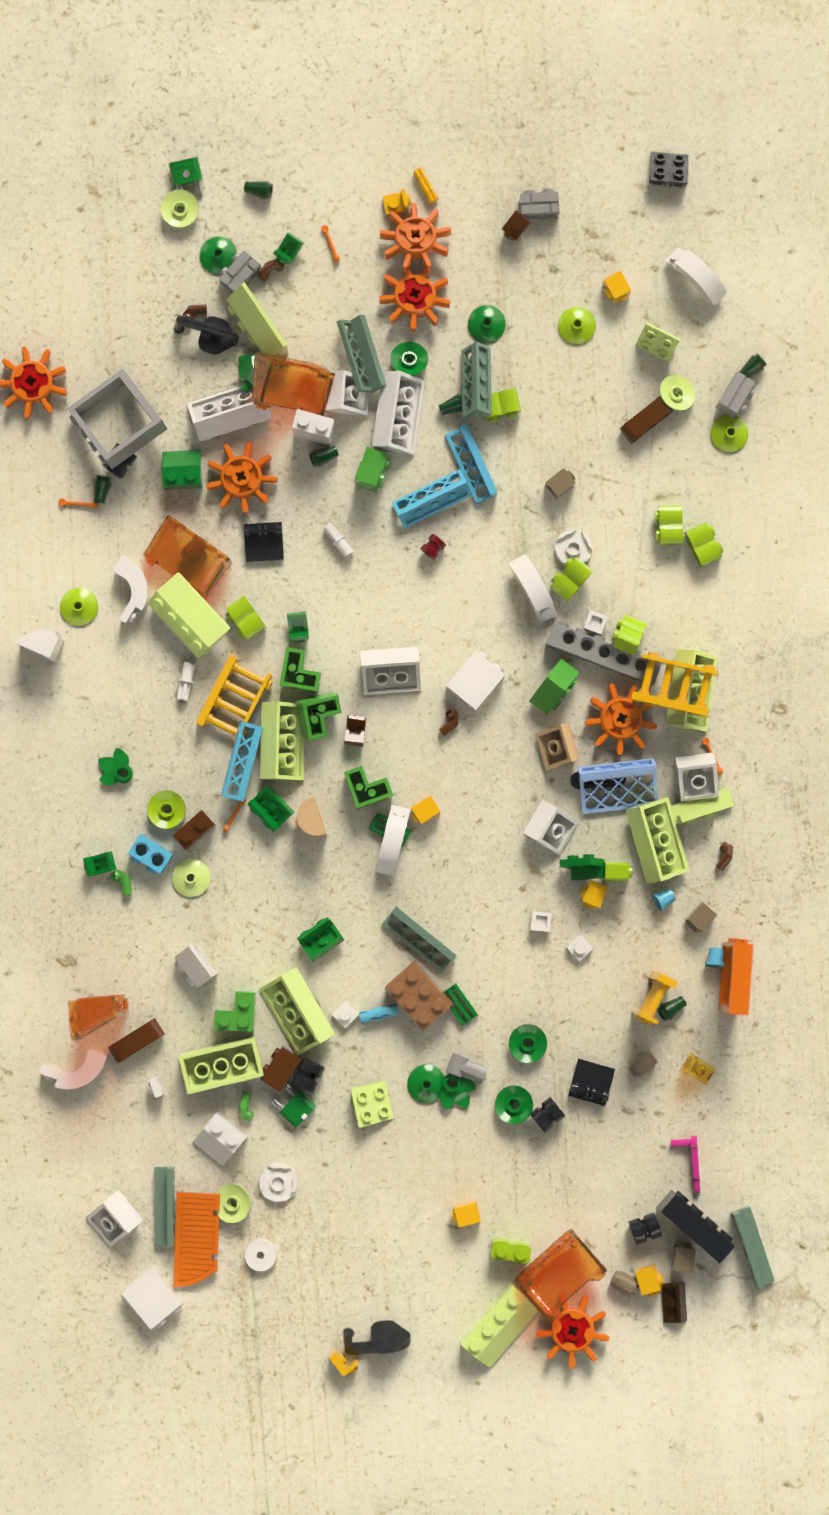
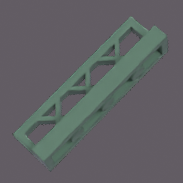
(364, 354)
(479, 379)
(424, 934)
(165, 1206)
(752, 1246)

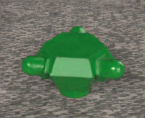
(246, 371)

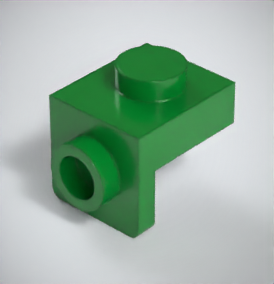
(288, 249)
(298, 626)
(99, 864)

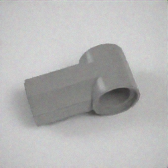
(463, 1067)

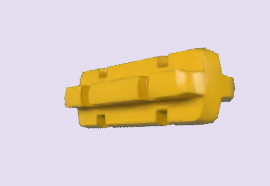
(425, 185)

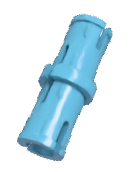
(379, 1013)

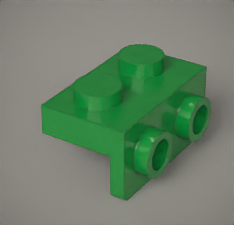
(270, 808)
(585, 867)
(320, 939)

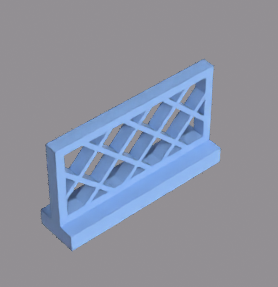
(613, 771)

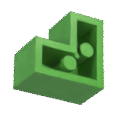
(371, 469)
(293, 674)
(554, 687)
(312, 713)
(364, 793)
(240, 1018)

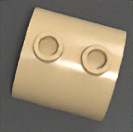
(557, 746)
(309, 819)

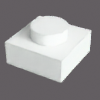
(595, 622)
(541, 921)
(579, 947)
(345, 1014)
(155, 1087)

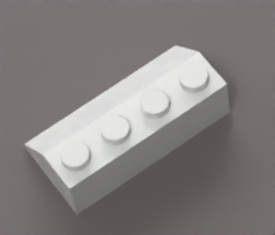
(225, 413)
(398, 413)

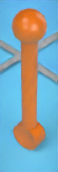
(325, 229)
(62, 502)
(705, 742)
(233, 815)

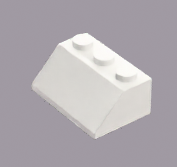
(390, 671)

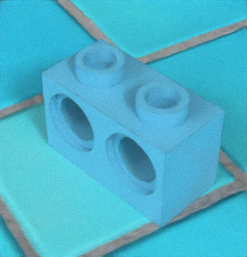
(153, 850)

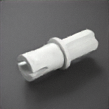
(337, 540)
(186, 681)

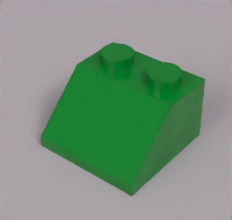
(182, 469)

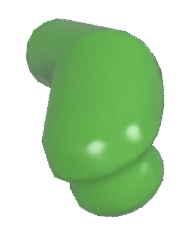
(123, 879)
(243, 1107)

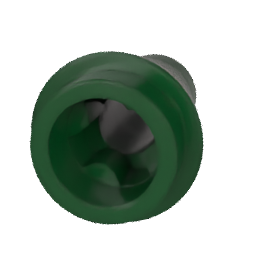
(260, 189)
(753, 366)
(452, 405)
(323, 455)
(101, 488)
(671, 1008)

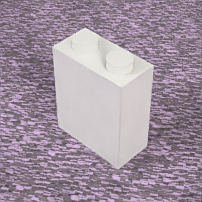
(313, 427)
(476, 680)
(152, 1298)

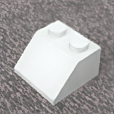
(345, 397)
(42, 643)
(697, 777)
(551, 827)
(194, 965)
(220, 1138)
(114, 1218)

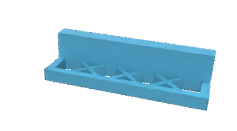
(478, 461)
(434, 500)
(245, 762)

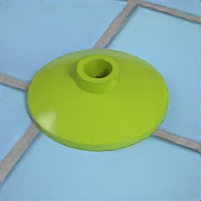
(574, 334)
(726, 442)
(79, 616)
(156, 809)

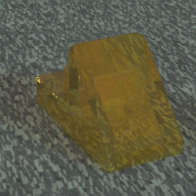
(698, 1068)

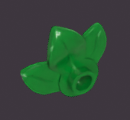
(113, 766)
(458, 1093)

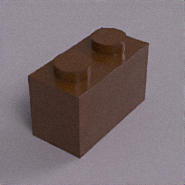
(194, 830)
(281, 1068)

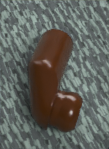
(268, 267)
(193, 310)
(451, 721)
(727, 856)

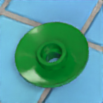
(216, 263)
(483, 332)
(409, 352)
(535, 1050)
(425, 1073)
(504, 1103)

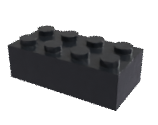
(699, 1229)

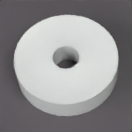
(254, 1261)

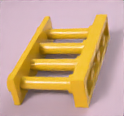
(223, 683)
(680, 704)
(660, 985)

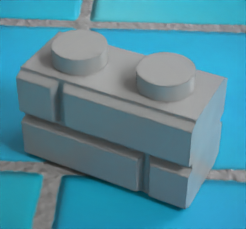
(539, 205)
(241, 270)
(735, 395)

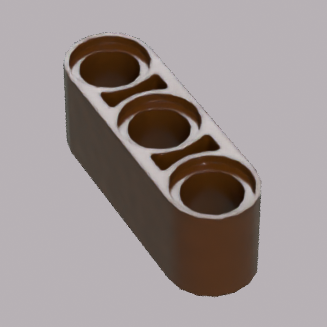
(645, 420)
(136, 1040)

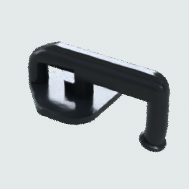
(214, 336)
(385, 1339)

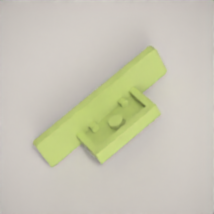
(690, 810)

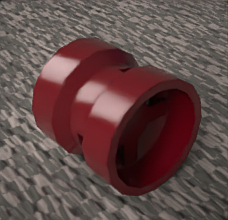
(432, 547)

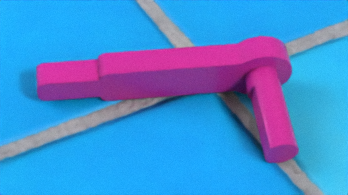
(695, 1160)

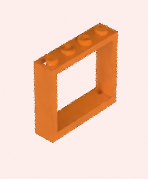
(736, 977)

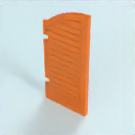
(195, 1237)

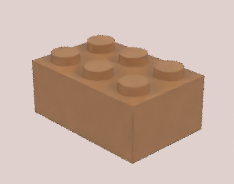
(419, 995)

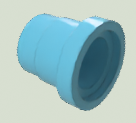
(663, 899)
(715, 958)

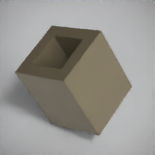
(560, 483)
(700, 917)
(683, 1257)

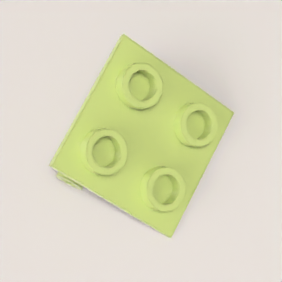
(657, 342)
(371, 1104)

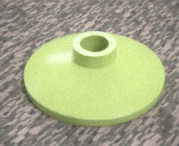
(177, 199)
(681, 388)
(201, 877)
(229, 1212)

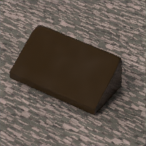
(674, 1302)

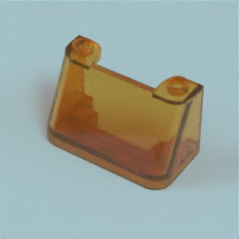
(290, 384)
(183, 551)
(94, 1013)
(559, 1274)

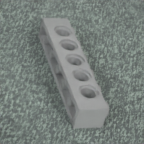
(592, 656)

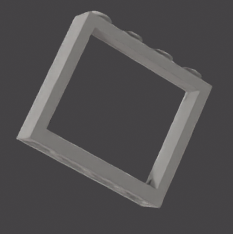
(134, 442)

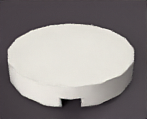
(573, 544)
(278, 1182)

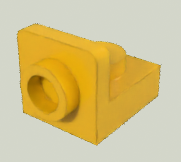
(396, 202)
(340, 1361)

